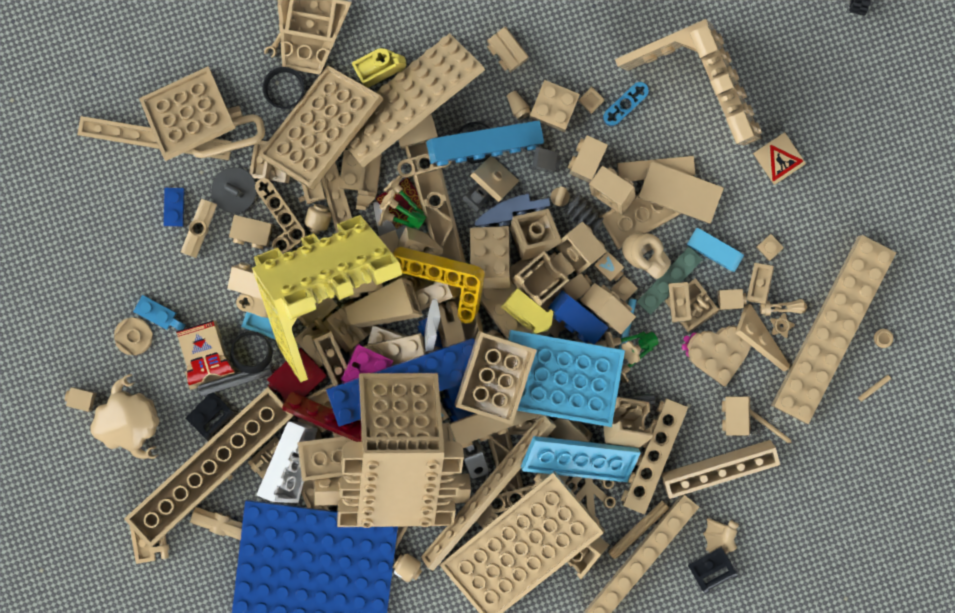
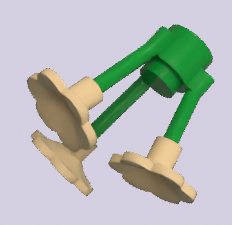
(415, 218)
(646, 343)

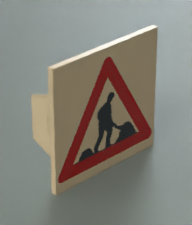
(779, 158)

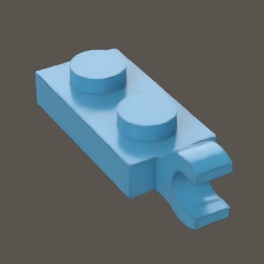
(157, 313)

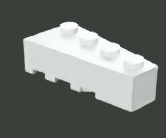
(283, 475)

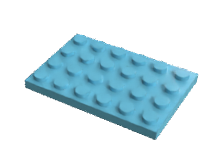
(570, 379)

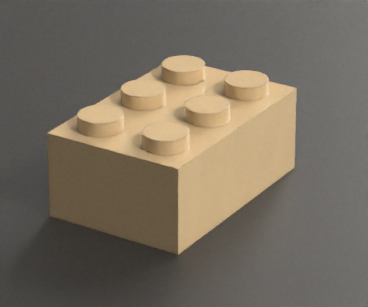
(492, 253)

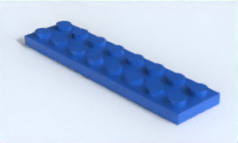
(447, 362)

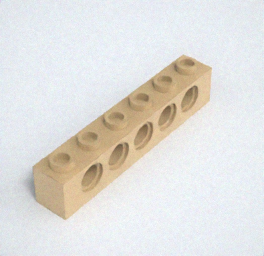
(641, 503)

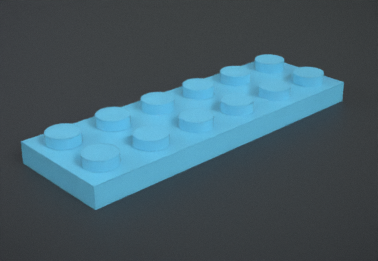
(580, 459)

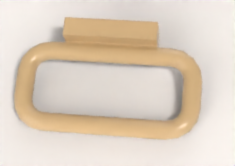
(238, 119)

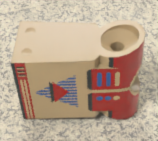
(204, 352)

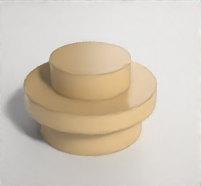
(883, 338)

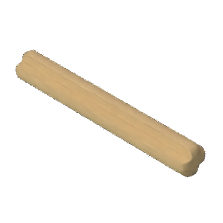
(638, 530)

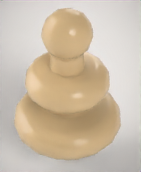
(698, 306)

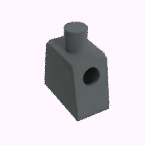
(475, 462)

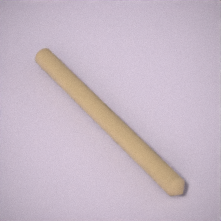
(769, 426)

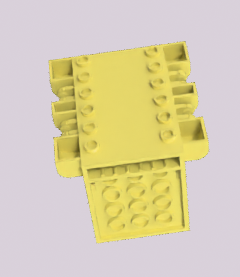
(318, 271)

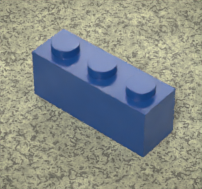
(577, 318)

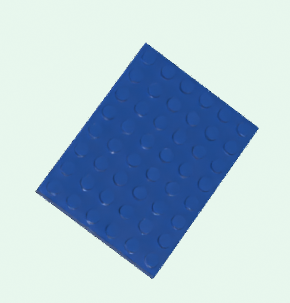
(306, 564)

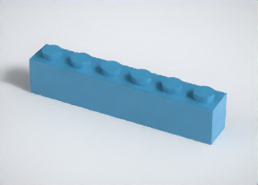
(485, 142)

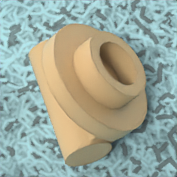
(560, 196)

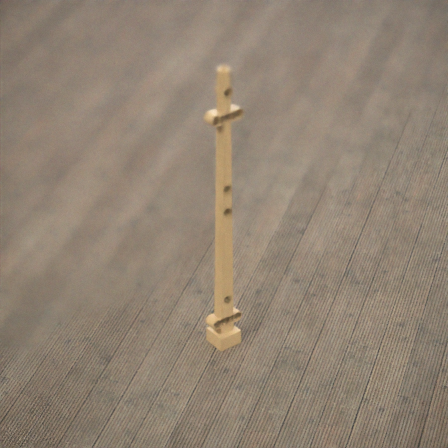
(444, 232)

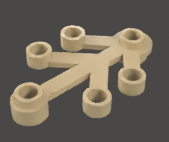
(590, 489)

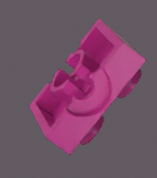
(368, 363)

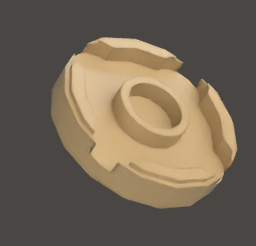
(133, 336)

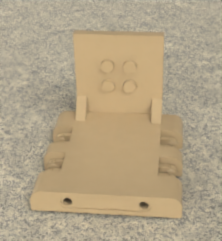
(709, 45)
(402, 464)

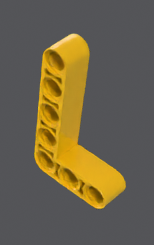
(445, 275)

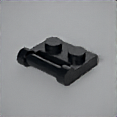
(206, 411)
(710, 564)

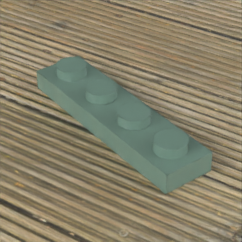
(675, 274)

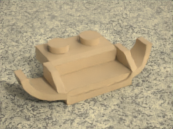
(360, 178)

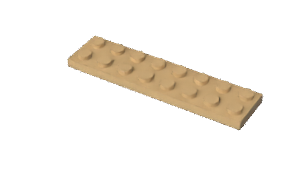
(324, 456)

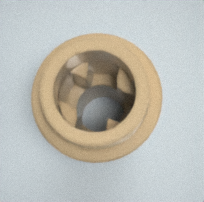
(518, 106)

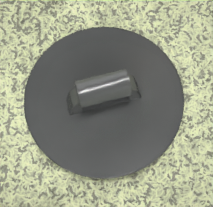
(234, 190)

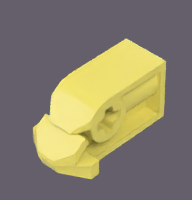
(372, 70)
(528, 312)

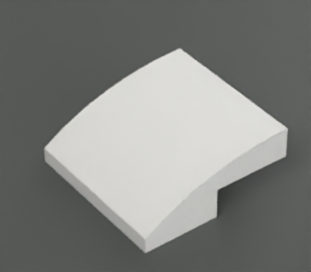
(432, 326)

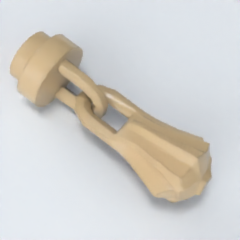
(796, 306)

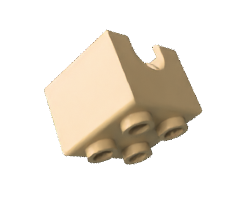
(539, 279)
(628, 424)

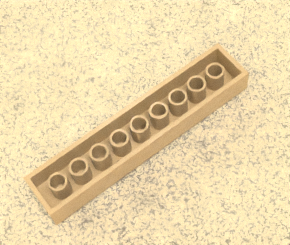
(833, 329)
(209, 467)

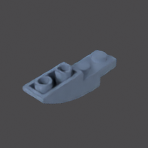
(503, 212)

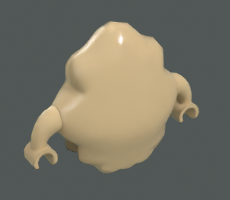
(126, 420)

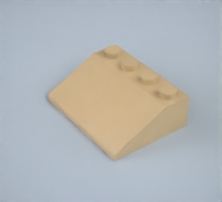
(495, 377)

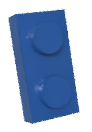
(174, 207)

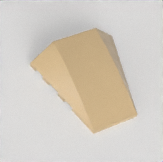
(309, 31)

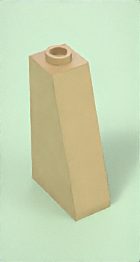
(385, 305)

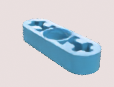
(632, 90)

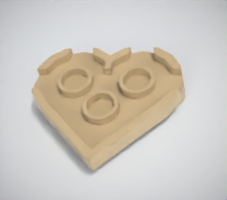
(718, 353)

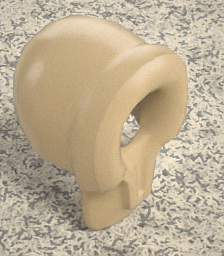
(637, 245)

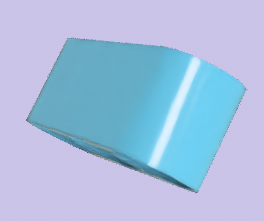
(715, 249)

